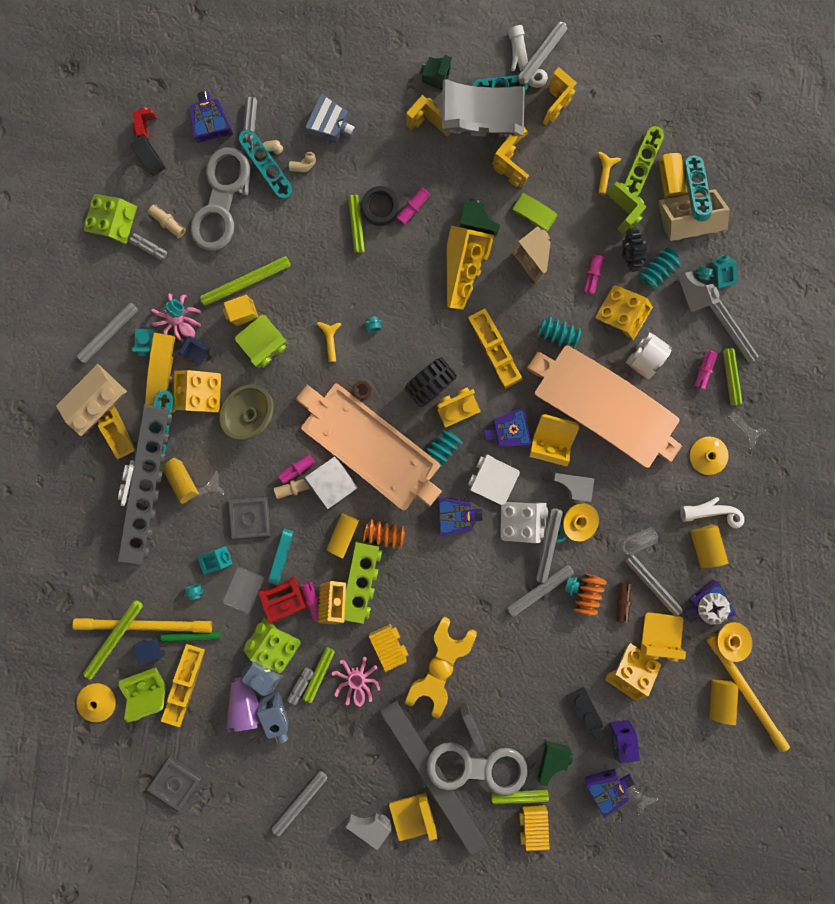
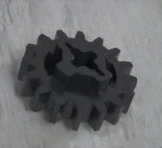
(634, 250)

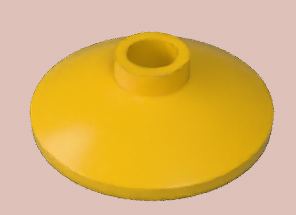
(699, 455)
(587, 524)
(741, 642)
(102, 696)

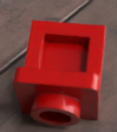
(140, 117)

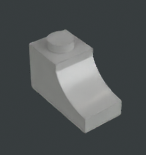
(697, 293)
(578, 487)
(371, 830)

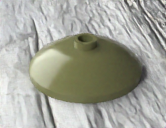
(241, 407)

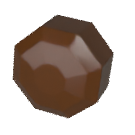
(361, 390)

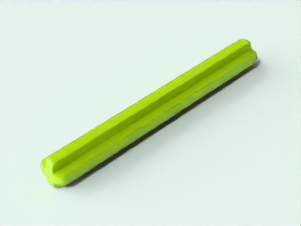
(245, 281)
(113, 639)

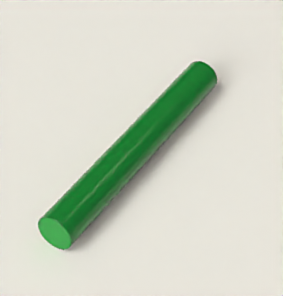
(190, 637)

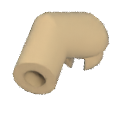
(273, 145)
(305, 165)

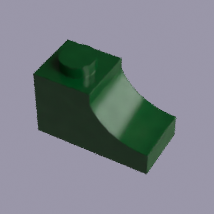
(436, 71)
(476, 219)
(554, 759)

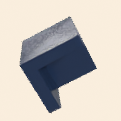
(194, 350)
(147, 651)

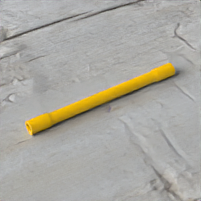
(194, 626)
(775, 735)

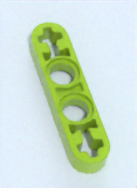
(644, 163)

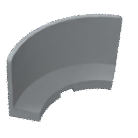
(482, 109)

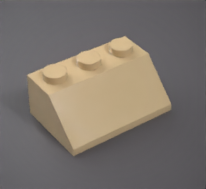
(680, 223)
(533, 253)
(90, 400)

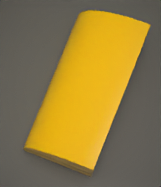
(672, 175)
(180, 480)
(342, 535)
(709, 546)
(723, 701)

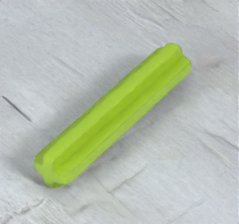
(356, 223)
(732, 376)
(318, 675)
(521, 797)

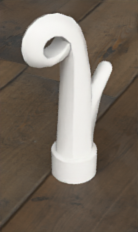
(516, 36)
(689, 513)

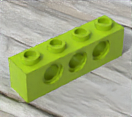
(362, 550)

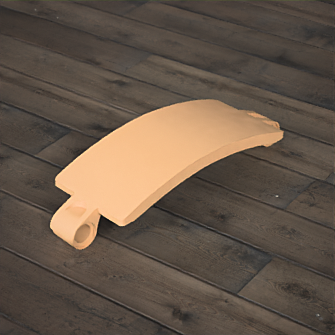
(606, 405)
(370, 446)

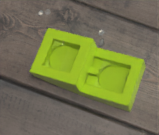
(535, 212)

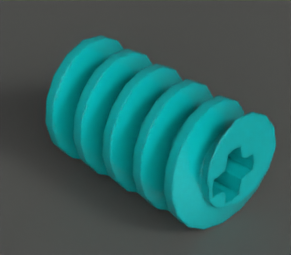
(659, 268)
(559, 333)
(443, 447)

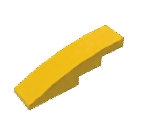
(495, 348)
(159, 367)
(116, 433)
(183, 685)

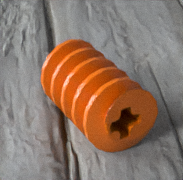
(384, 534)
(590, 595)

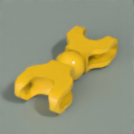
(441, 668)

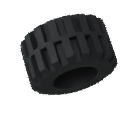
(430, 382)

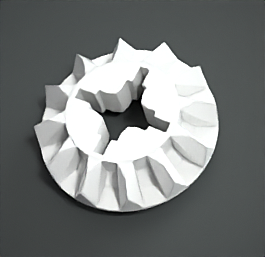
(706, 605)

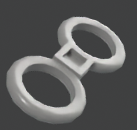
(220, 199)
(477, 768)

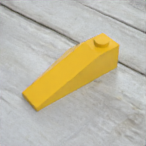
(464, 258)

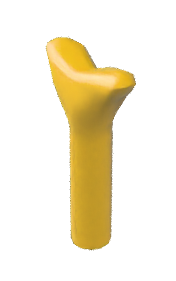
(607, 163)
(329, 333)

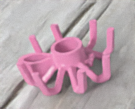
(184, 328)
(356, 680)

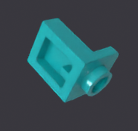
(725, 271)
(143, 342)
(214, 560)

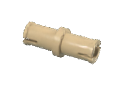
(166, 221)
(291, 488)

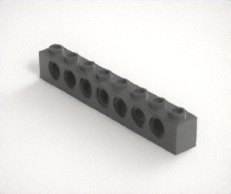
(135, 553)

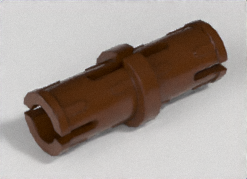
(624, 602)

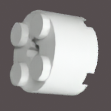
(649, 355)

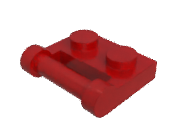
(285, 605)

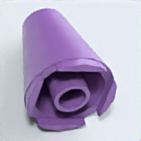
(242, 707)

